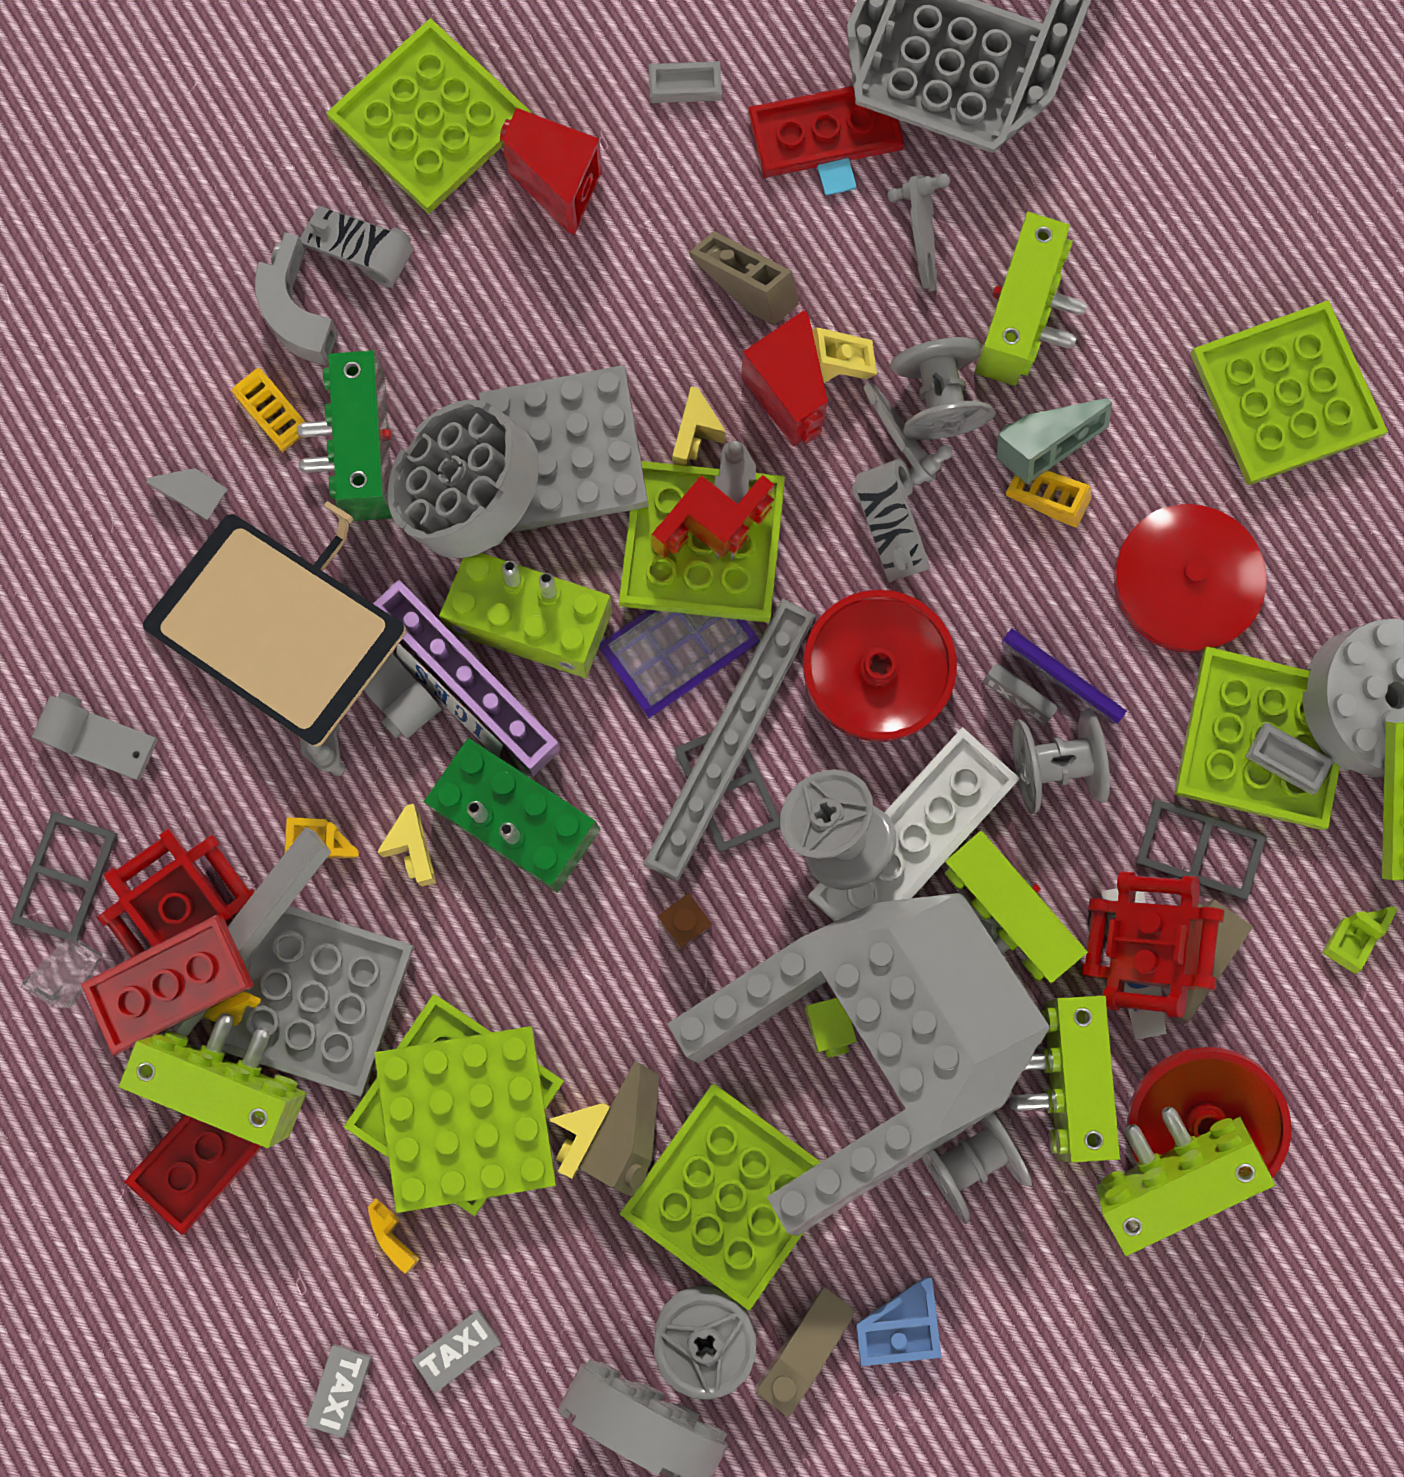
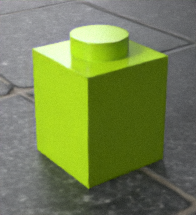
(830, 1027)

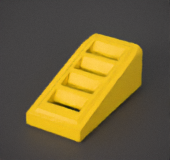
(250, 386)
(1045, 505)

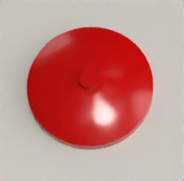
(1190, 578)
(879, 665)
(1211, 1087)

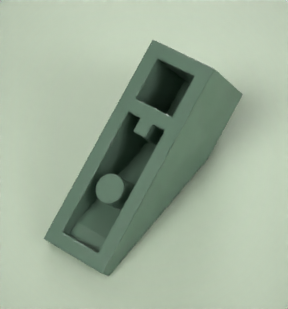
(1050, 436)

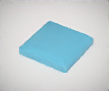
(836, 176)

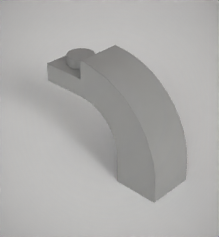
(297, 330)

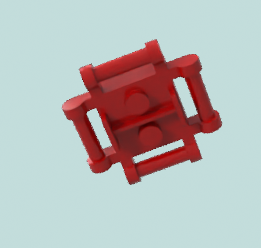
(172, 897)
(1153, 944)

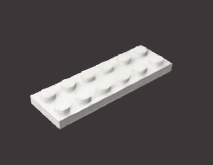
(929, 823)

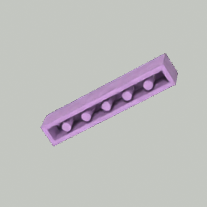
(470, 680)

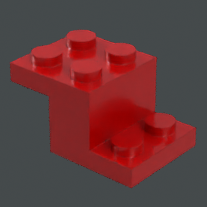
(713, 518)

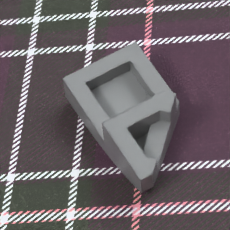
(190, 489)

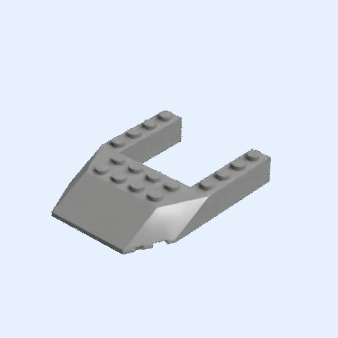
(960, 64)
(931, 1009)

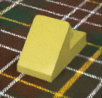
(844, 355)
(696, 422)
(409, 836)
(583, 1124)

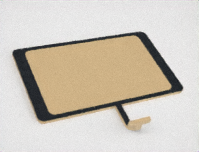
(276, 627)

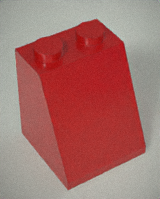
(552, 164)
(788, 379)

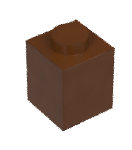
(684, 922)

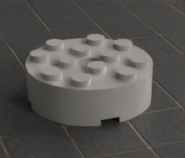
(463, 479)
(1354, 692)
(640, 1424)

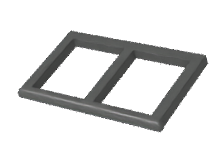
(753, 776)
(1208, 821)
(91, 885)

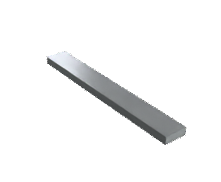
(729, 741)

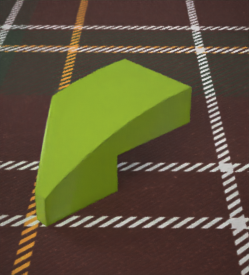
(1357, 936)

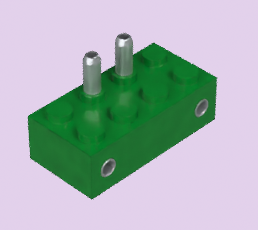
(360, 436)
(512, 815)

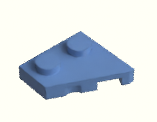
(901, 1328)

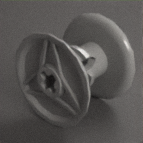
(942, 389)
(1061, 761)
(838, 829)
(974, 1161)
(711, 1369)

